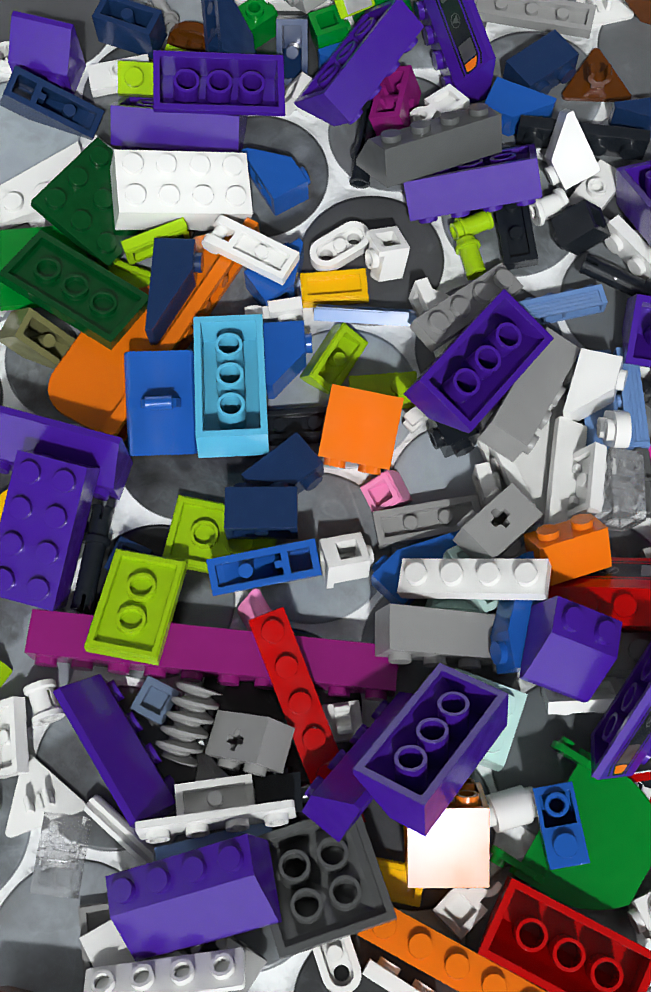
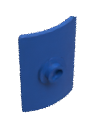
(160, 402)

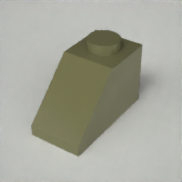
(35, 337)

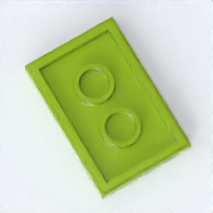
(200, 535)
(136, 607)

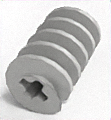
(188, 723)

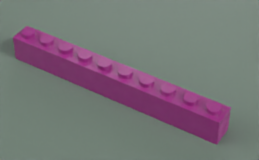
(215, 653)

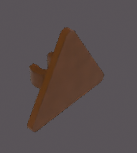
(596, 82)

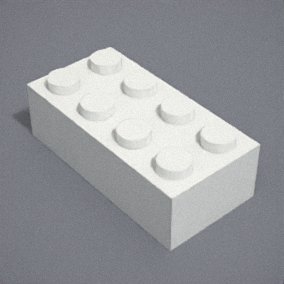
(170, 185)

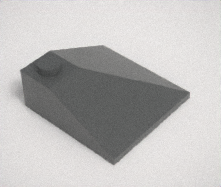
(325, 886)

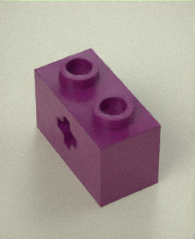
(395, 101)

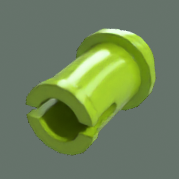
(471, 225)
(470, 255)

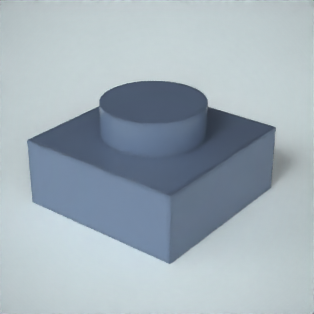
(155, 700)

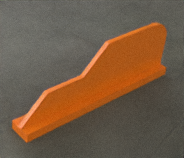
(91, 377)

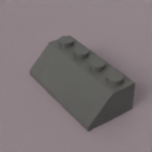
(432, 145)

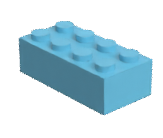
(230, 386)

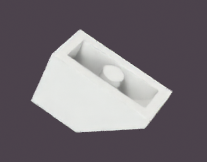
(569, 153)
(594, 383)

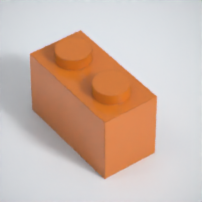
(572, 547)

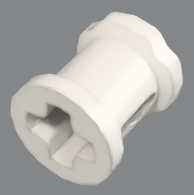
(548, 206)
(43, 702)

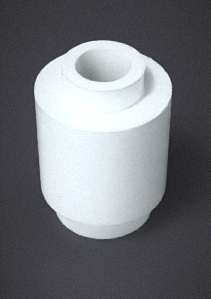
(511, 808)

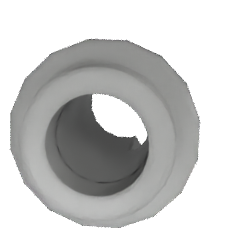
(170, 17)

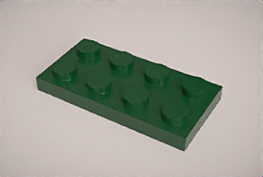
(75, 289)

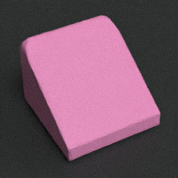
(386, 491)
(252, 606)

